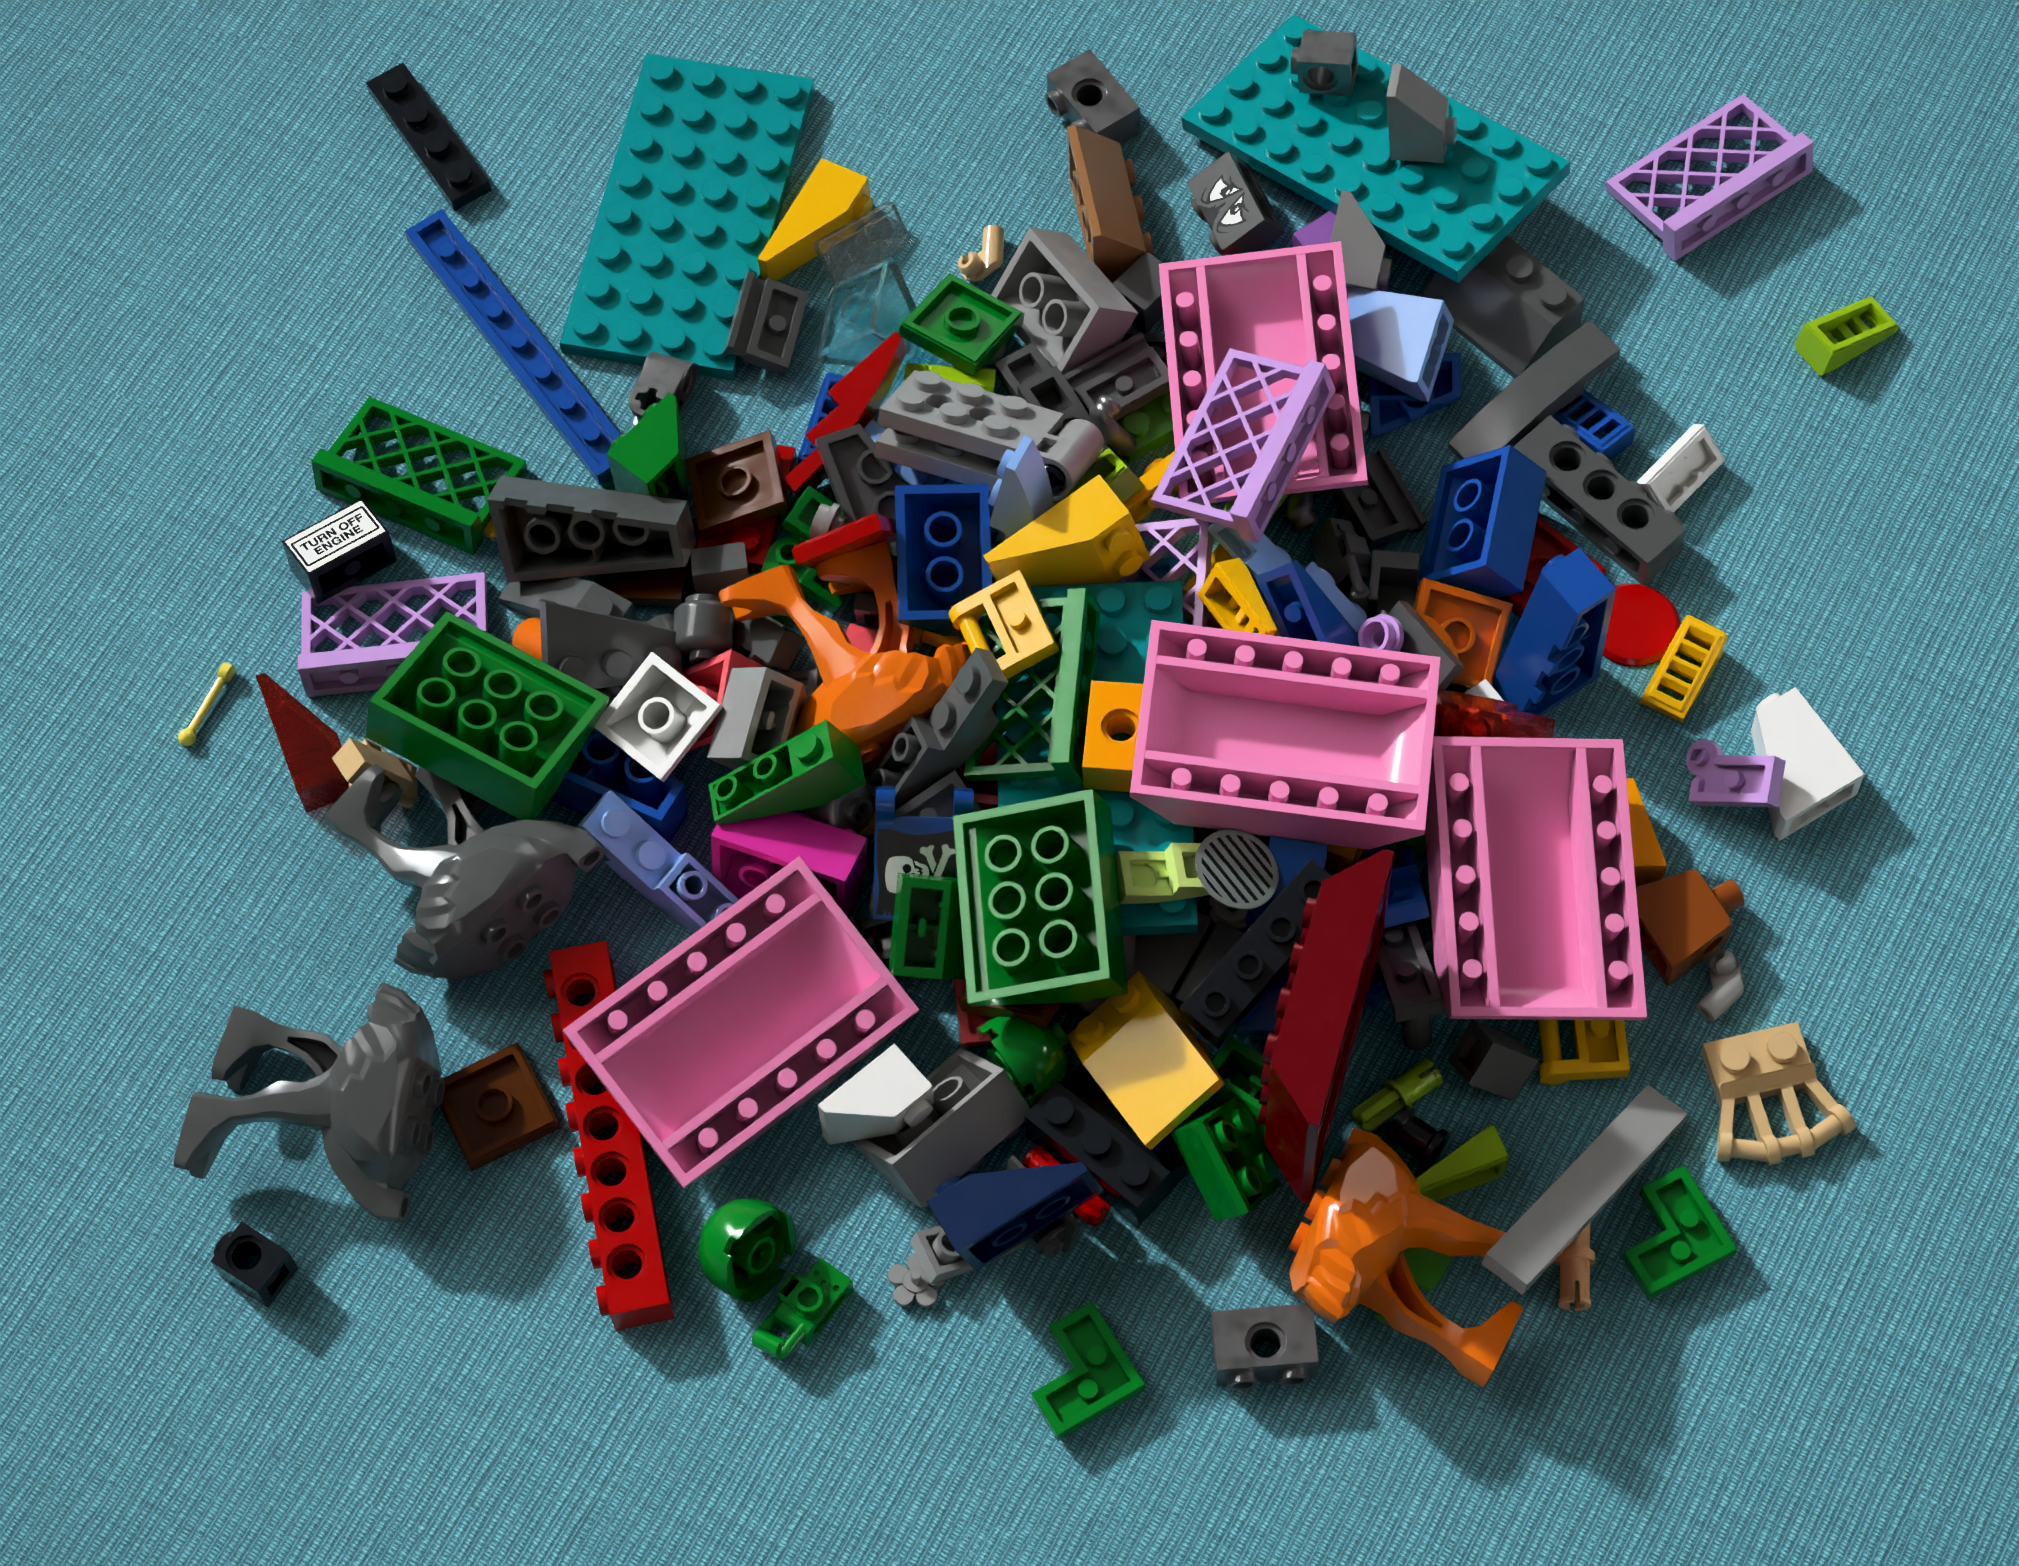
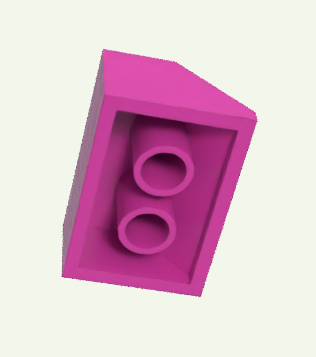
(757, 848)

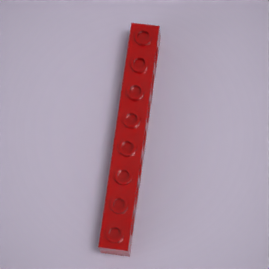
(647, 1295)

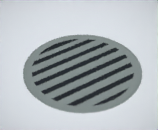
(1237, 869)

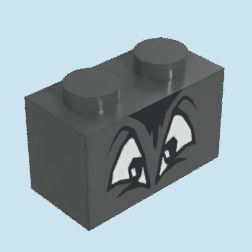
(1234, 207)

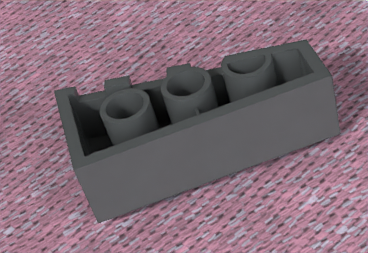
(585, 531)

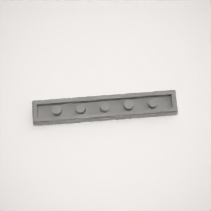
(1584, 1189)

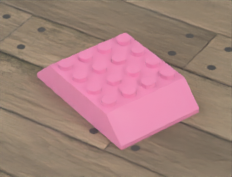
(1277, 307)
(1285, 736)
(1533, 880)
(741, 1023)

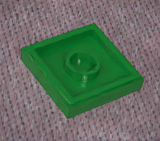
(961, 324)

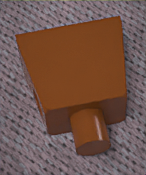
(1684, 921)

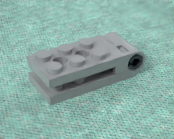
(966, 430)

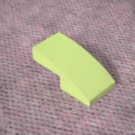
(1158, 875)

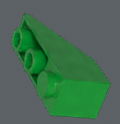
(790, 777)

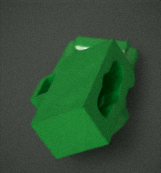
(803, 1309)

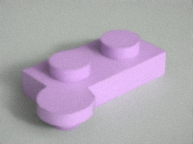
(1733, 778)

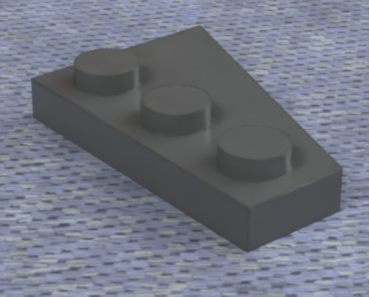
(857, 477)
(601, 647)

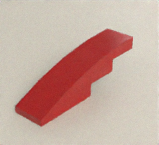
(857, 401)

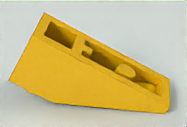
(823, 205)

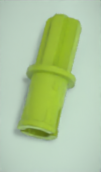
(1396, 1096)

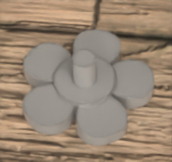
(912, 1283)

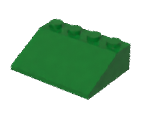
(485, 716)
(1040, 902)

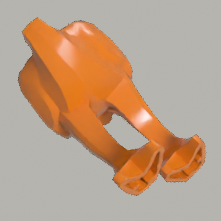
(861, 691)
(1358, 1255)

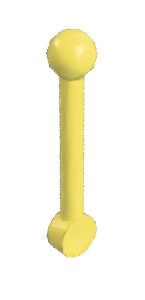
(187, 736)

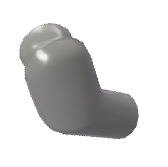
(1725, 982)

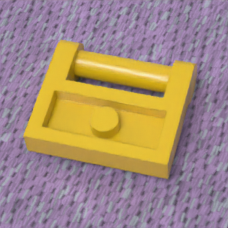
(1015, 620)
(1598, 1047)

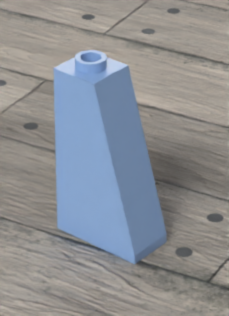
(1399, 338)

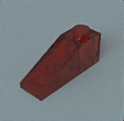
(306, 747)

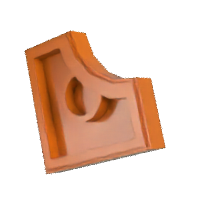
(1468, 625)

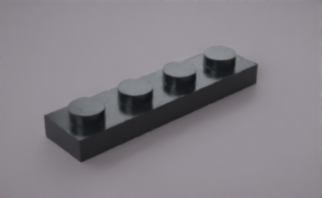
(428, 136)

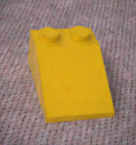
(1074, 542)
(1146, 1059)

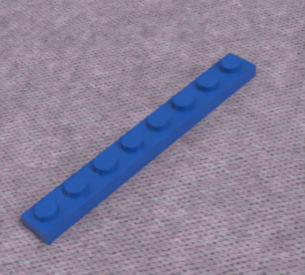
(516, 341)

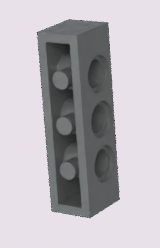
(1603, 522)

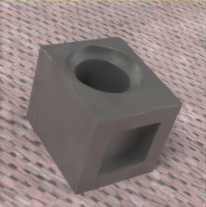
(1326, 62)

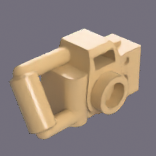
(358, 756)

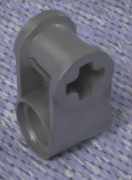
(658, 378)

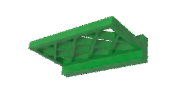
(401, 497)
(1072, 684)

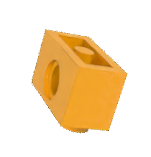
(1111, 710)

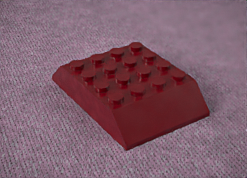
(1321, 1016)

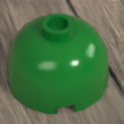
(1027, 1053)
(745, 1246)

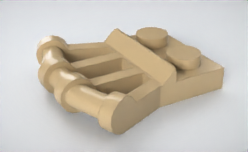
(1762, 1067)

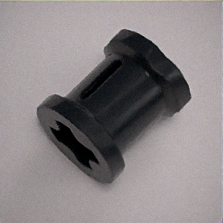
(1416, 1137)

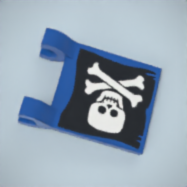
(911, 846)

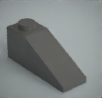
(567, 591)

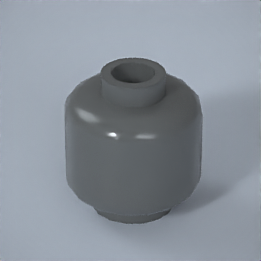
(703, 627)

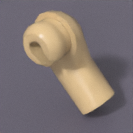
(986, 261)

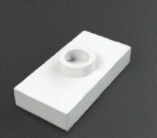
(1682, 468)

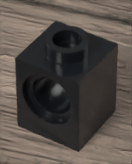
(263, 1280)

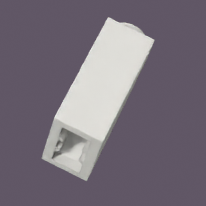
(1817, 766)

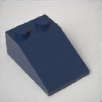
(1002, 1209)

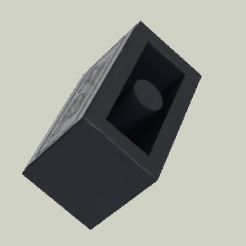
(339, 551)

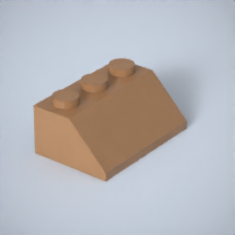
(1105, 202)

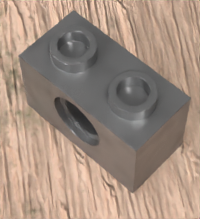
(1088, 82)
(1285, 1326)

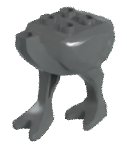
(479, 892)
(367, 1098)

